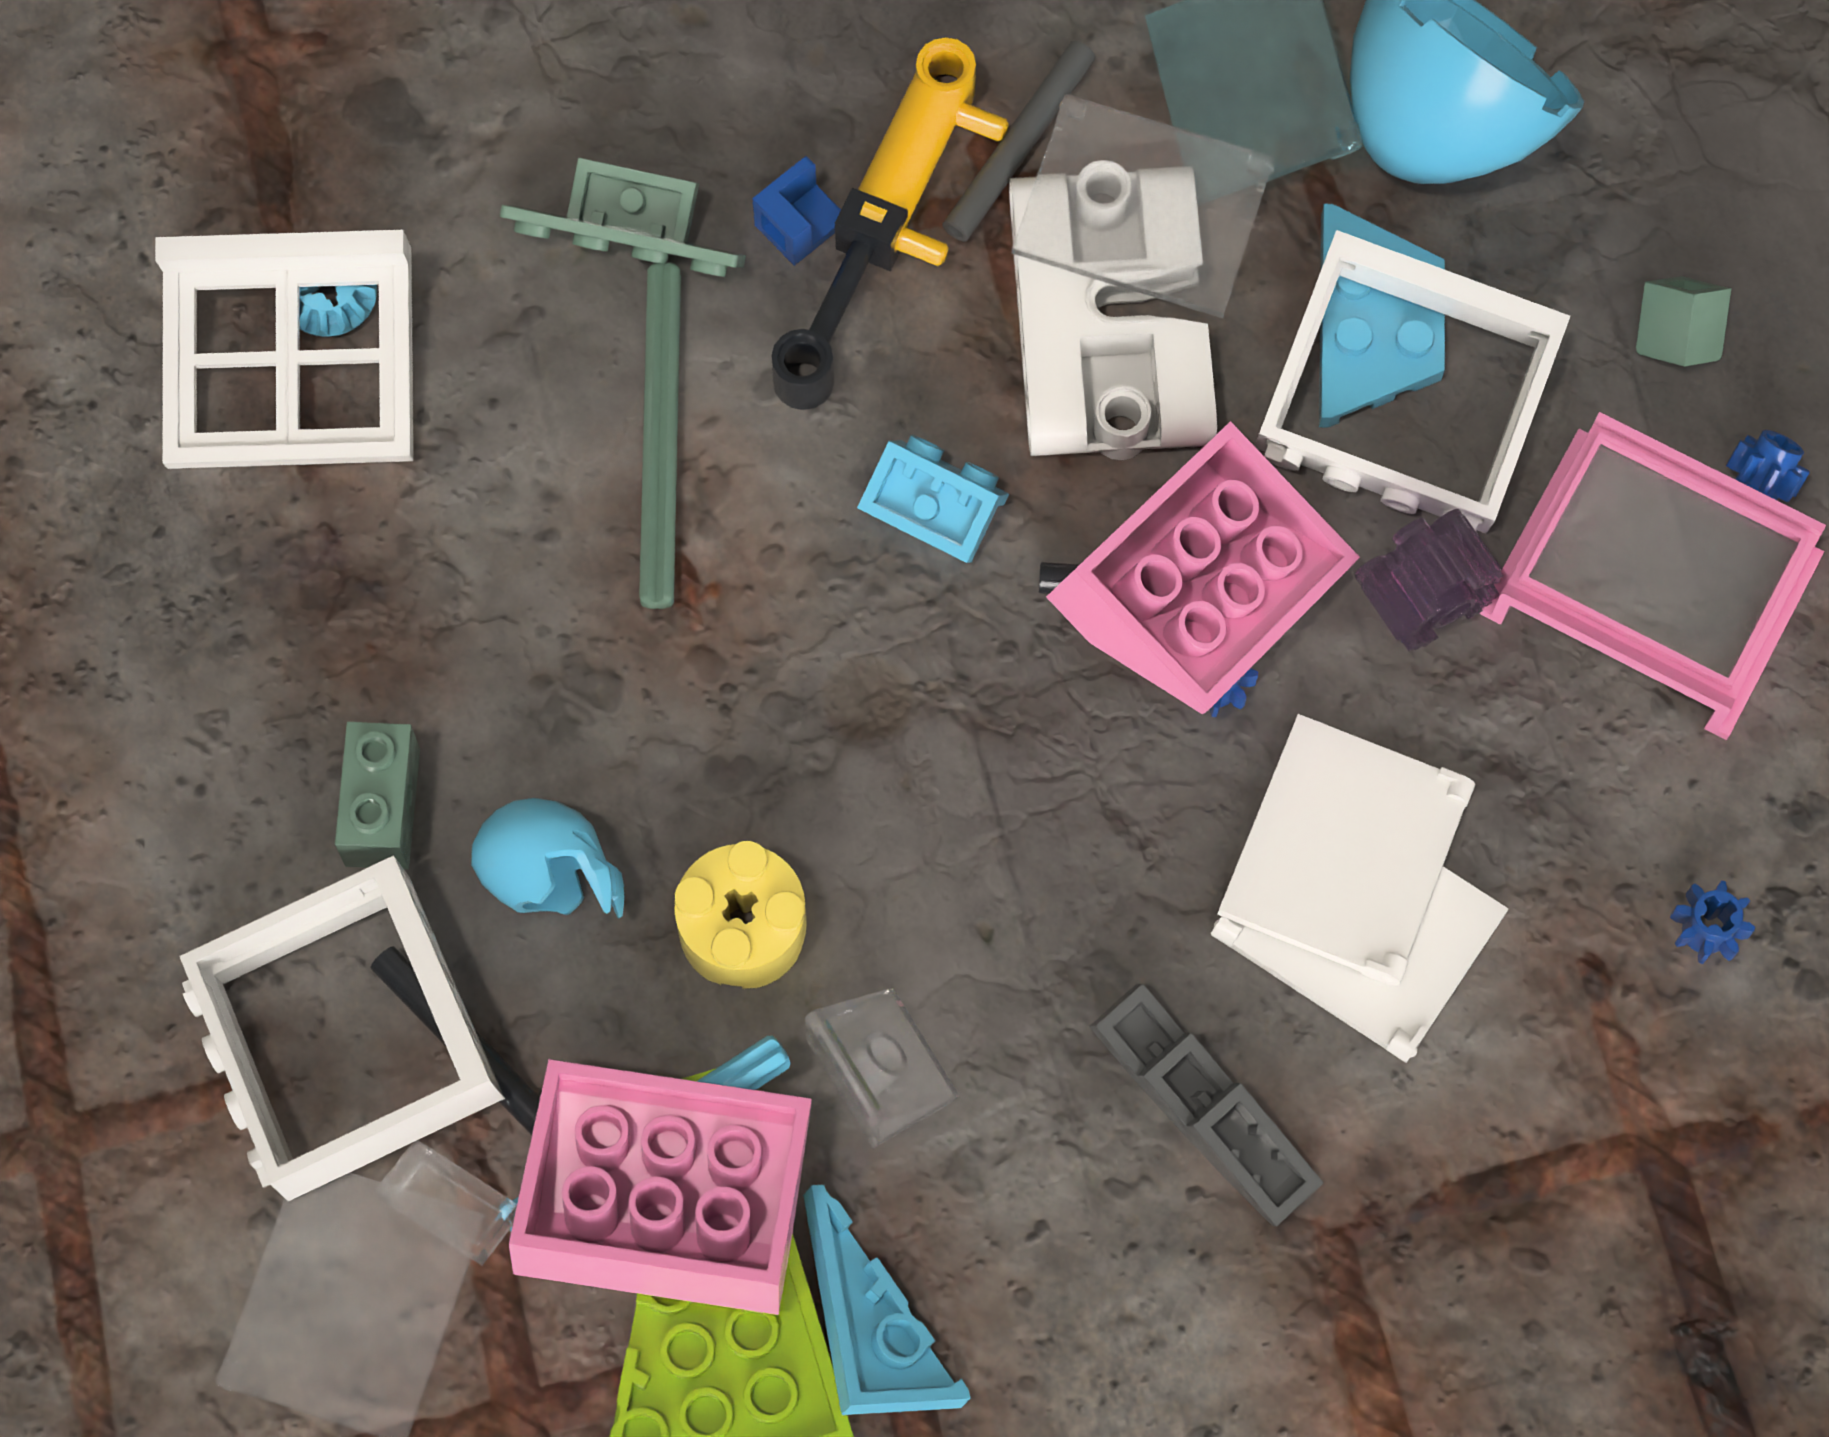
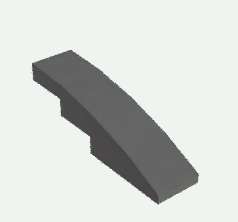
(1206, 1105)

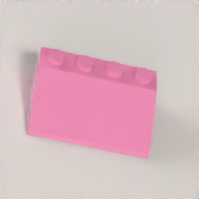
(1205, 573)
(661, 1187)

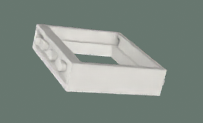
(1448, 295)
(286, 931)

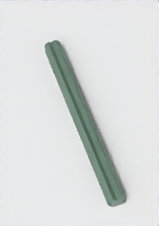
(660, 436)

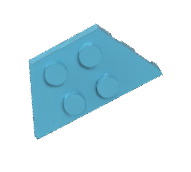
(1369, 338)

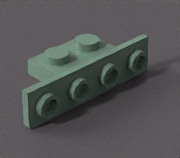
(630, 209)

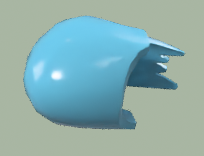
(532, 854)

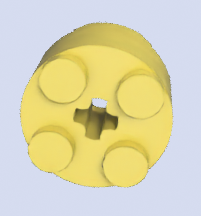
(748, 880)

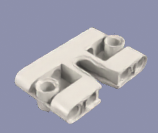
(1100, 367)

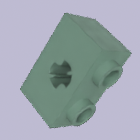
(377, 794)

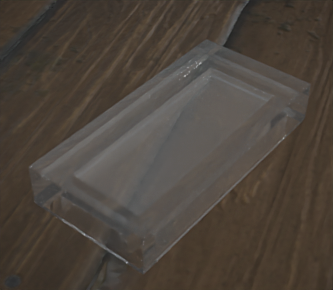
(448, 1201)

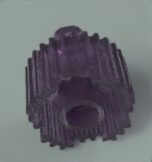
(1430, 578)

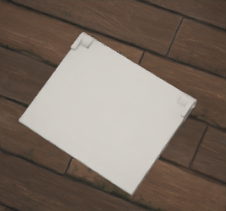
(1346, 849)
(1395, 1017)

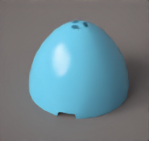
(1450, 90)

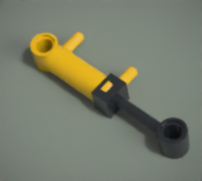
(877, 215)

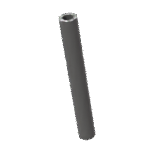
(1018, 141)

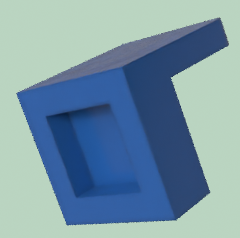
(795, 212)

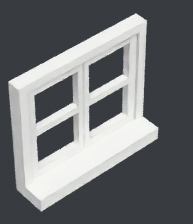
(286, 264)

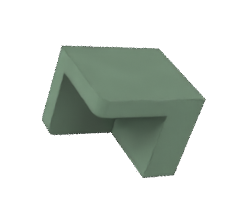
(1683, 321)

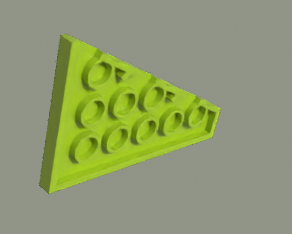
(729, 1368)

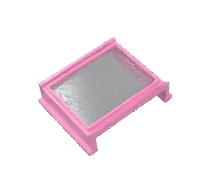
(1662, 566)

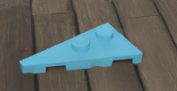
(874, 1340)

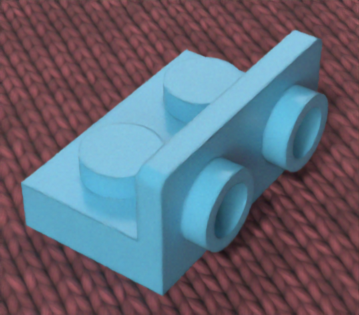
(933, 497)

